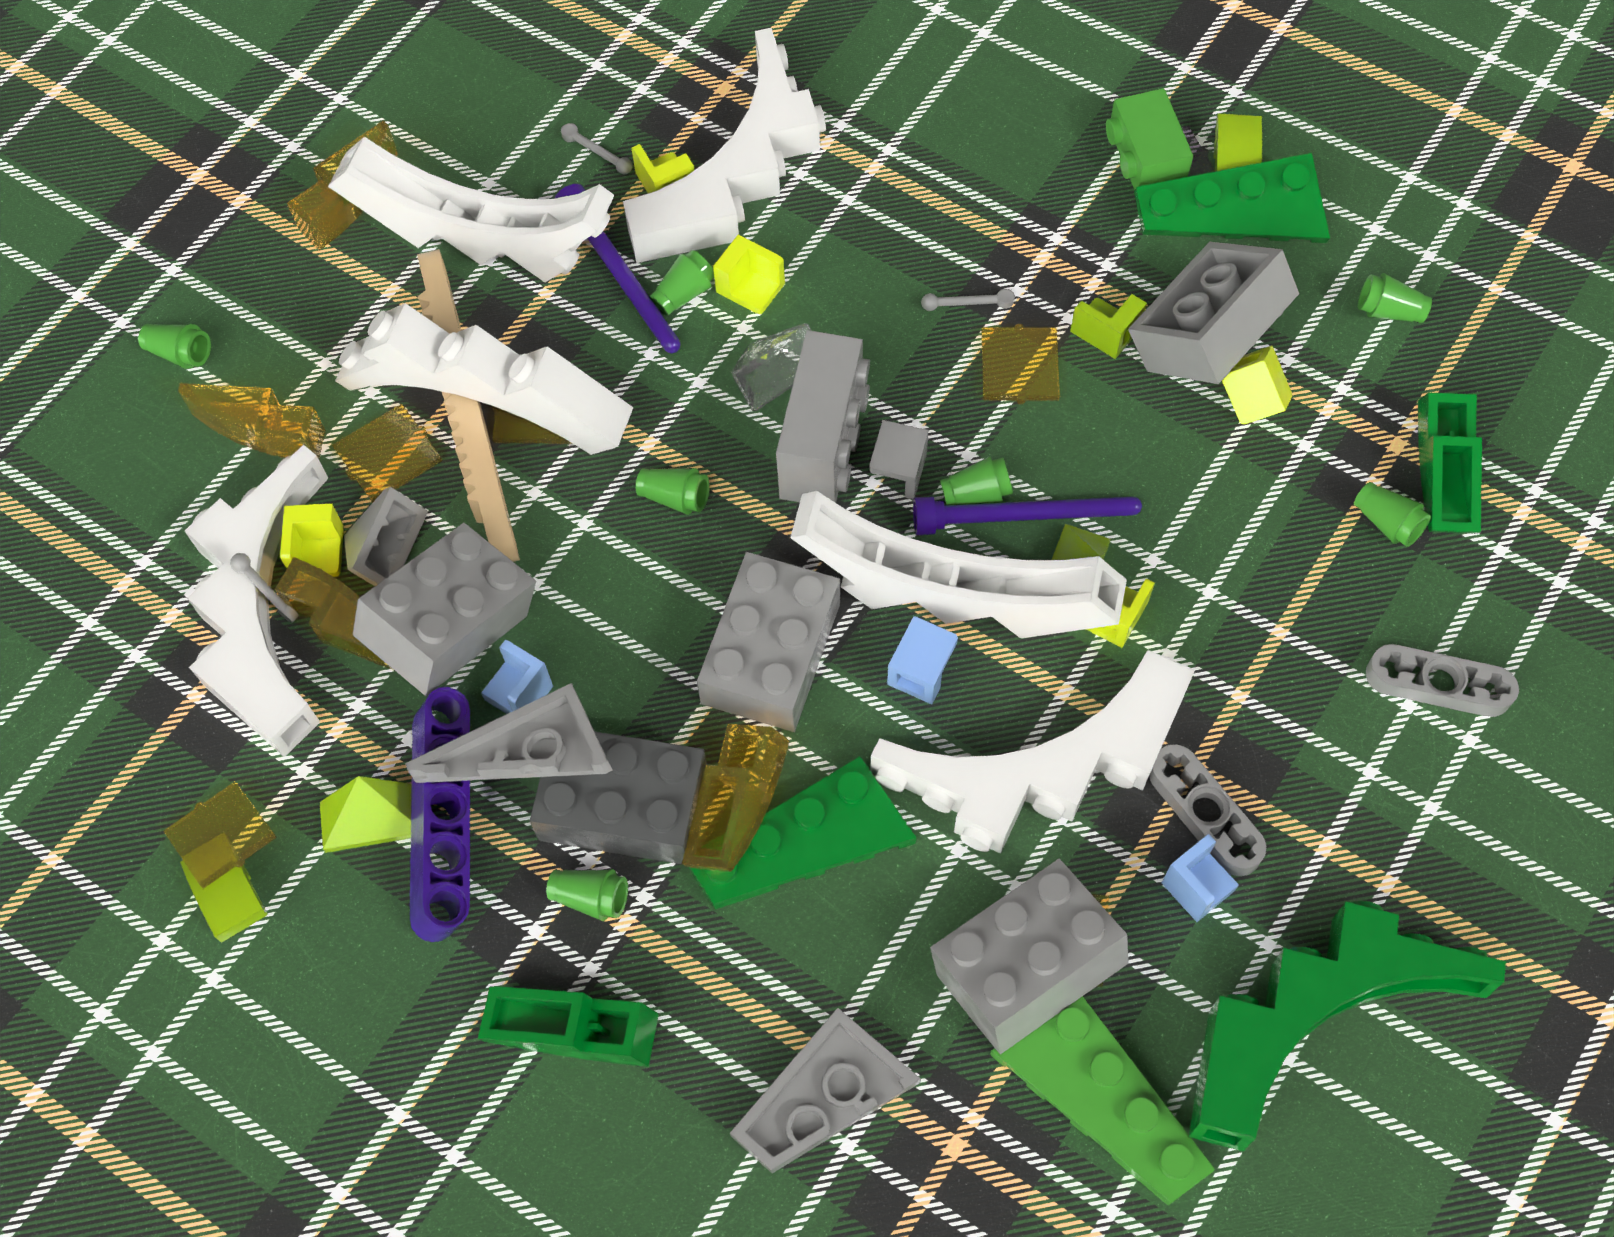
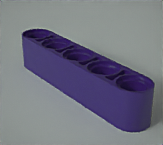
(436, 835)

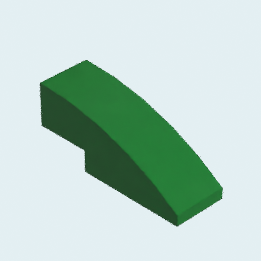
(1450, 462)
(569, 1025)

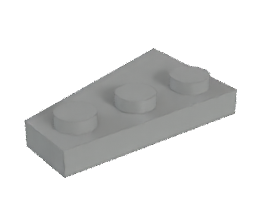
(821, 1093)

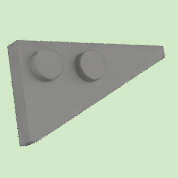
(533, 741)

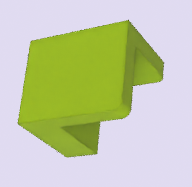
(1106, 325)

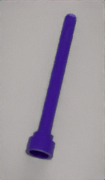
(629, 283)
(933, 515)

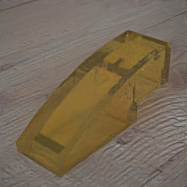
(321, 211)
(255, 418)
(327, 604)
(735, 796)

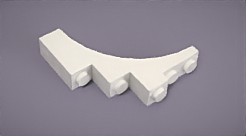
(708, 202)
(482, 225)
(472, 363)
(957, 585)
(243, 662)
(1051, 776)

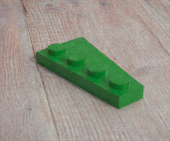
(1254, 200)
(818, 829)

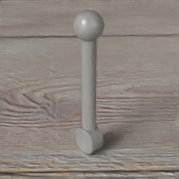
(570, 134)
(1004, 299)
(241, 563)

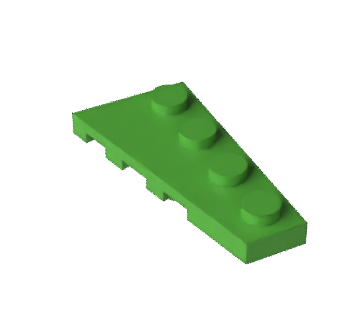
(1105, 1096)

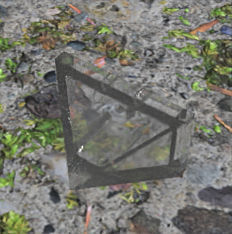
(769, 366)

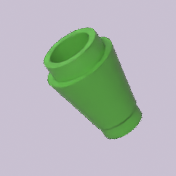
(683, 282)
(1393, 300)
(176, 343)
(979, 483)
(674, 487)
(1392, 513)
(589, 891)

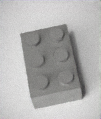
(1214, 311)
(822, 417)
(443, 608)
(769, 641)
(1030, 955)

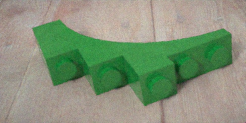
(1363, 963)

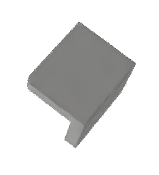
(900, 454)

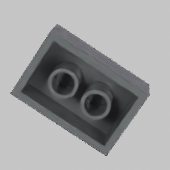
(634, 809)

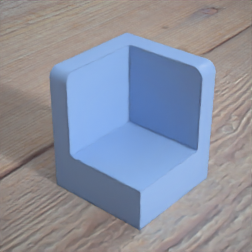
(921, 659)
(518, 680)
(1199, 880)

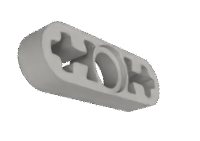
(1475, 702)
(1242, 829)

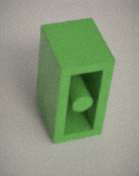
(1148, 139)

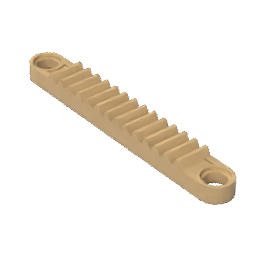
(467, 419)

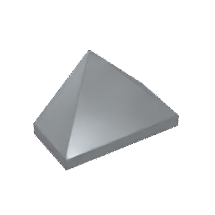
(383, 536)

